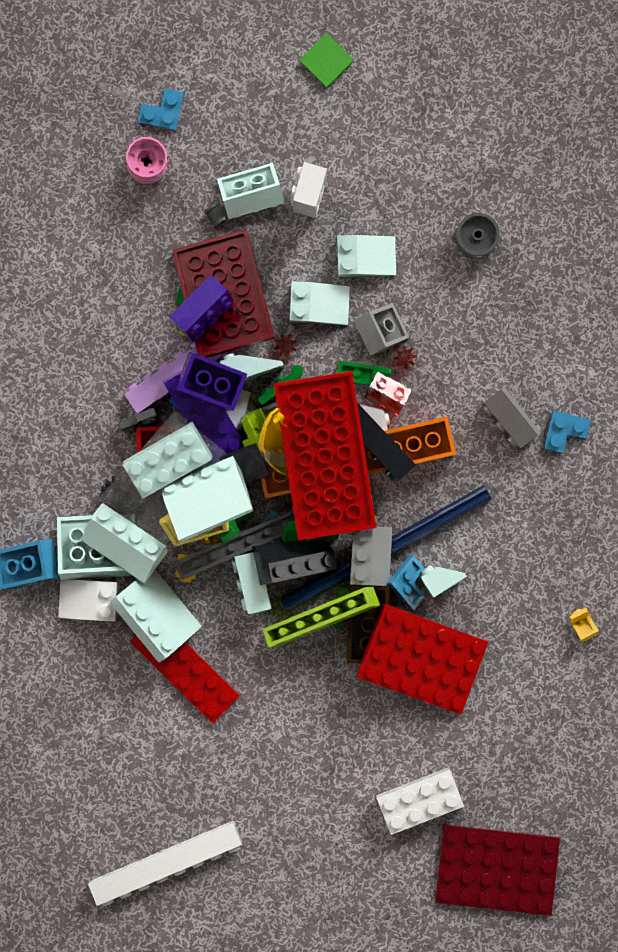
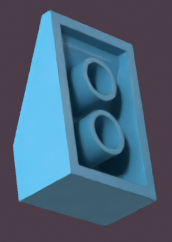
(28, 564)

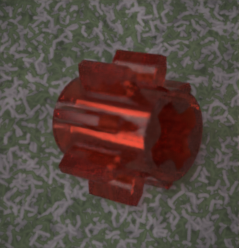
(290, 347)
(404, 351)

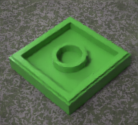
(326, 60)

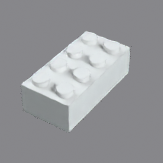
(309, 189)
(419, 801)

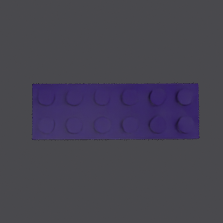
(206, 416)

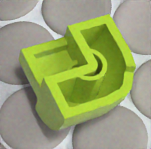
(253, 424)

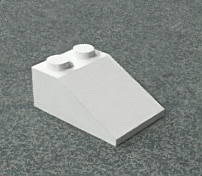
(87, 599)

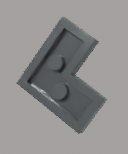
(146, 417)

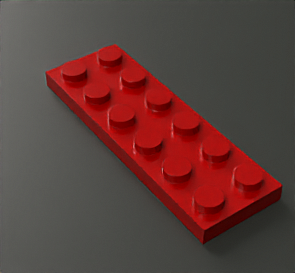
(193, 679)

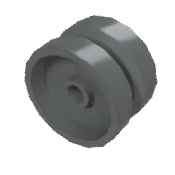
(473, 246)

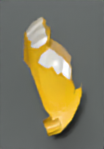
(271, 442)

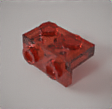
(387, 393)

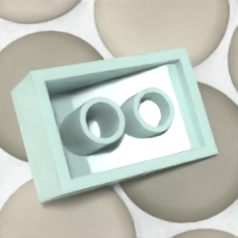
(366, 255)
(319, 303)
(251, 365)

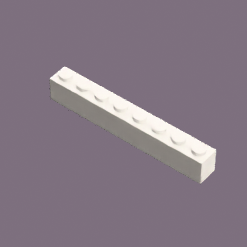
(164, 863)

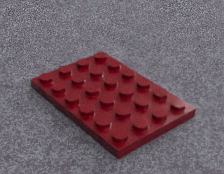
(234, 266)
(497, 869)

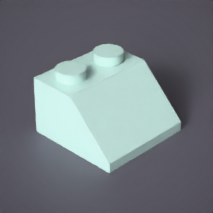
(439, 579)

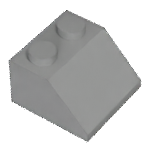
(381, 329)

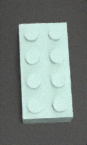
(167, 460)

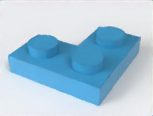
(166, 115)
(563, 425)
(403, 582)

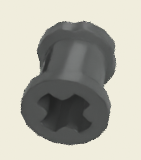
(216, 214)

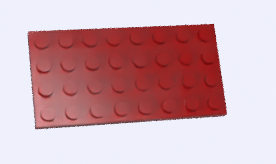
(325, 455)

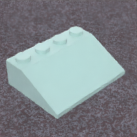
(207, 499)
(78, 559)
(155, 615)

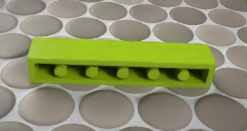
(321, 617)

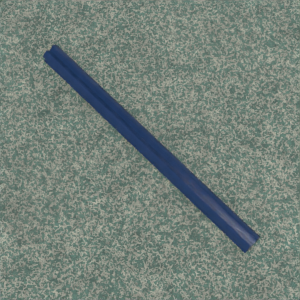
(399, 541)

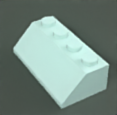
(123, 543)

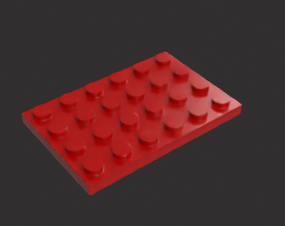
(422, 659)

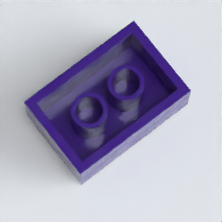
(202, 309)
(211, 381)

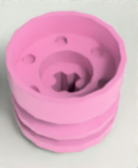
(144, 149)

